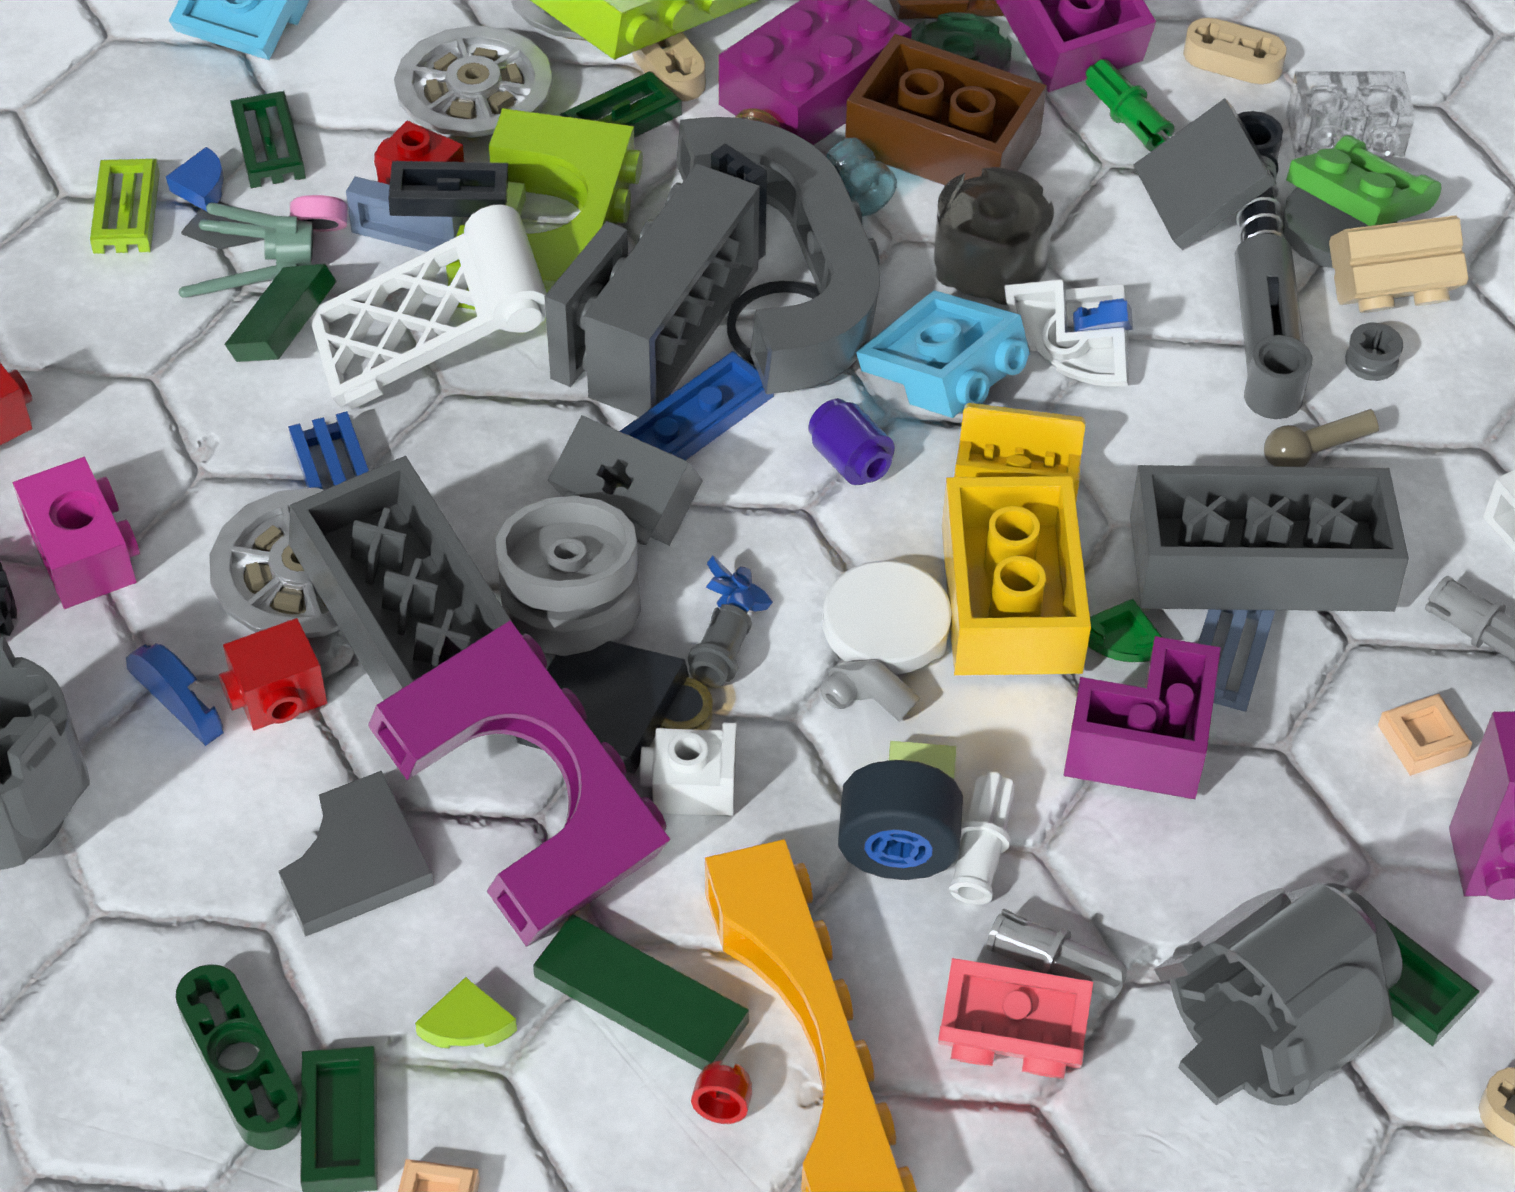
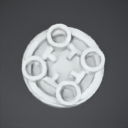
(887, 616)

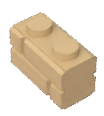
(1398, 262)

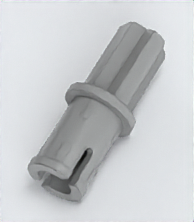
(1473, 616)
(1055, 953)

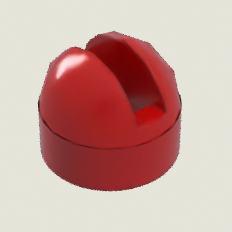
(718, 1106)

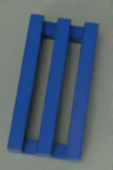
(323, 436)

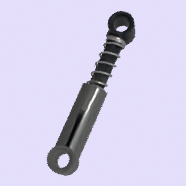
(1268, 293)

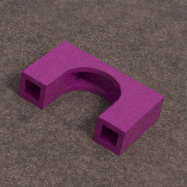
(506, 690)

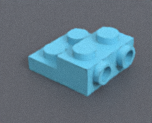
(238, 24)
(947, 352)

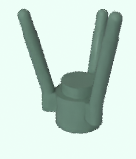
(284, 241)

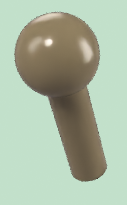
(1294, 447)

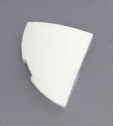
(1047, 319)

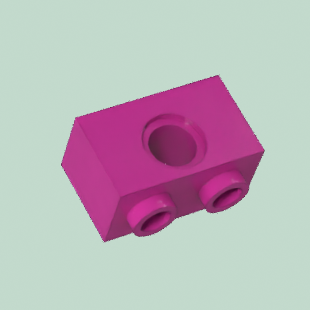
(76, 531)

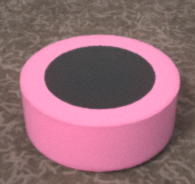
(325, 211)

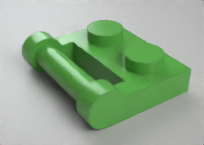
(1363, 183)

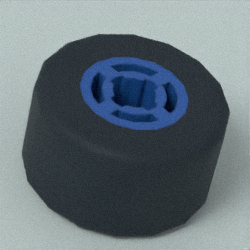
(900, 820)

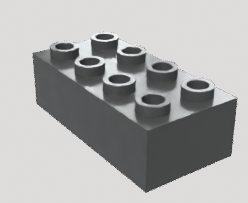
(671, 290)
(1267, 538)
(392, 574)

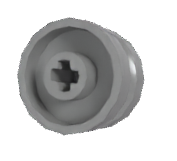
(569, 573)

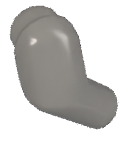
(866, 681)

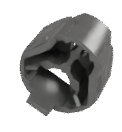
(38, 759)
(1284, 992)

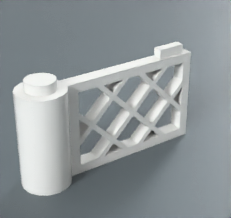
(501, 286)

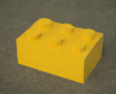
(1015, 576)

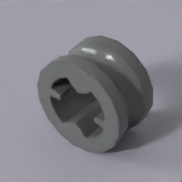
(1373, 365)

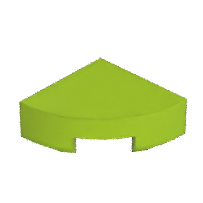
(465, 1019)

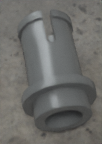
(715, 657)

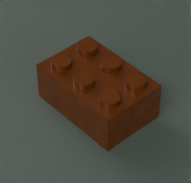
(943, 112)

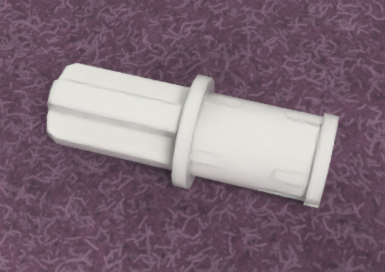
(983, 839)

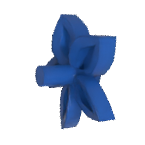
(737, 588)

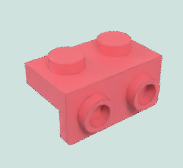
(1015, 1016)

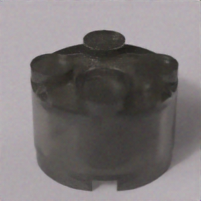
(992, 233)

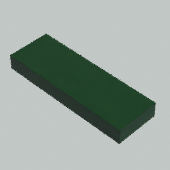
(641, 993)

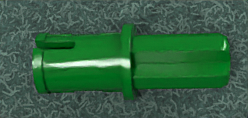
(1128, 104)

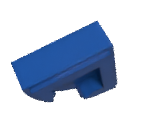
(198, 179)
(1108, 315)

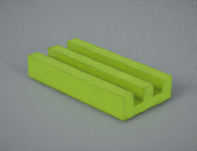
(124, 234)

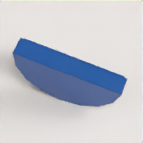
(168, 681)

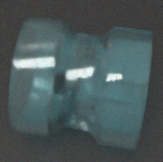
(864, 178)

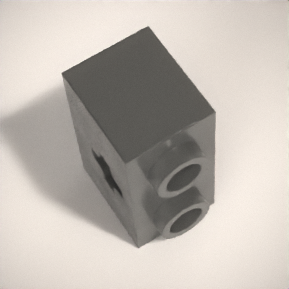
(602, 457)

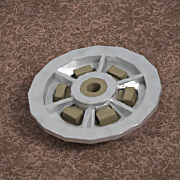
(467, 76)
(259, 573)

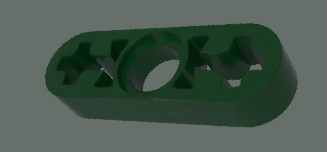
(236, 1085)

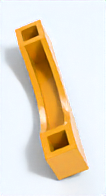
(767, 925)

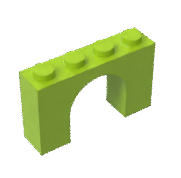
(630, 25)
(570, 160)

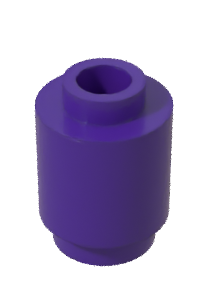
(851, 441)

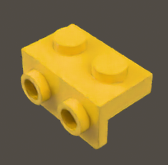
(1019, 443)

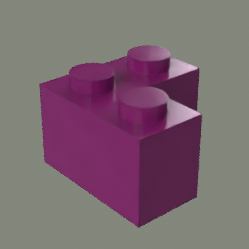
(1148, 734)

